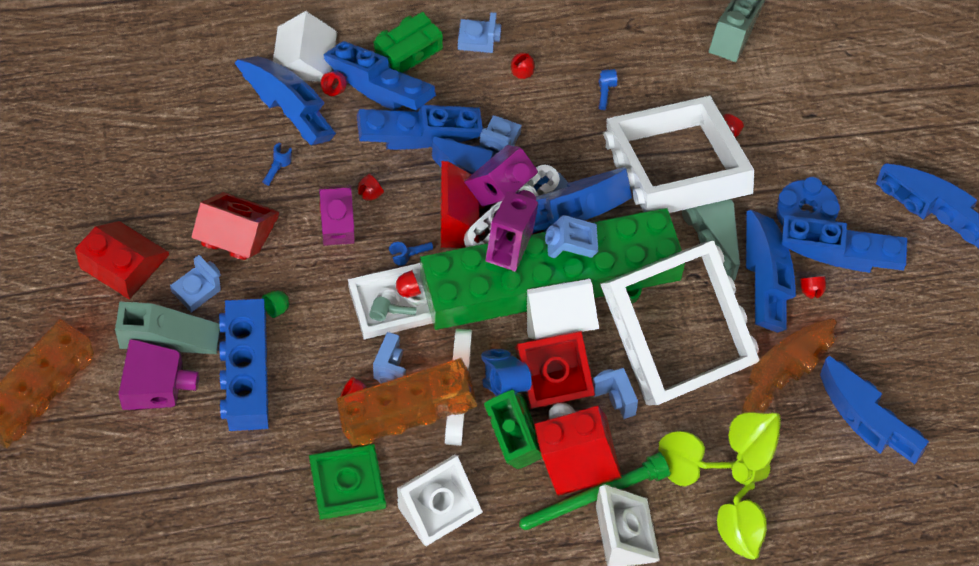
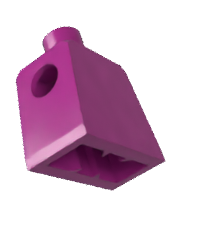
(505, 171)
(337, 214)
(516, 215)
(153, 377)

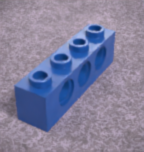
(247, 411)

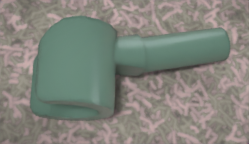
(382, 306)

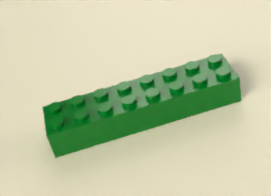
(468, 289)

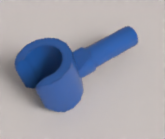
(607, 79)
(279, 160)
(403, 258)

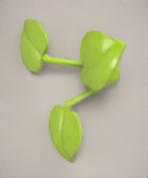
(755, 439)

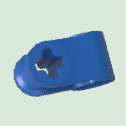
(505, 372)

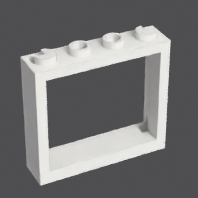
(686, 193)
(634, 339)

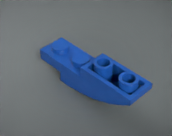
(374, 78)
(285, 89)
(417, 129)
(466, 157)
(929, 194)
(583, 198)
(843, 248)
(772, 271)
(859, 407)

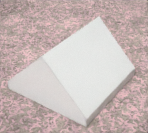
(302, 46)
(561, 309)
(438, 500)
(625, 528)

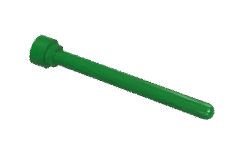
(653, 468)

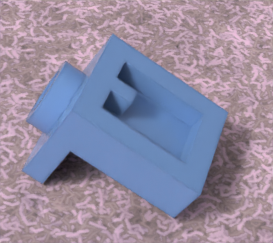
(479, 35)
(499, 134)
(572, 236)
(198, 284)
(387, 361)
(619, 390)

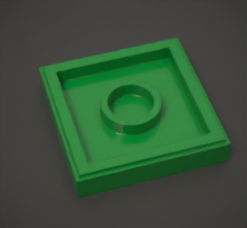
(347, 481)

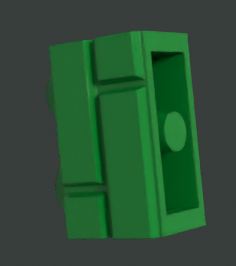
(409, 42)
(514, 429)

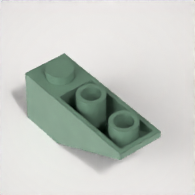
(735, 28)
(717, 223)
(165, 328)

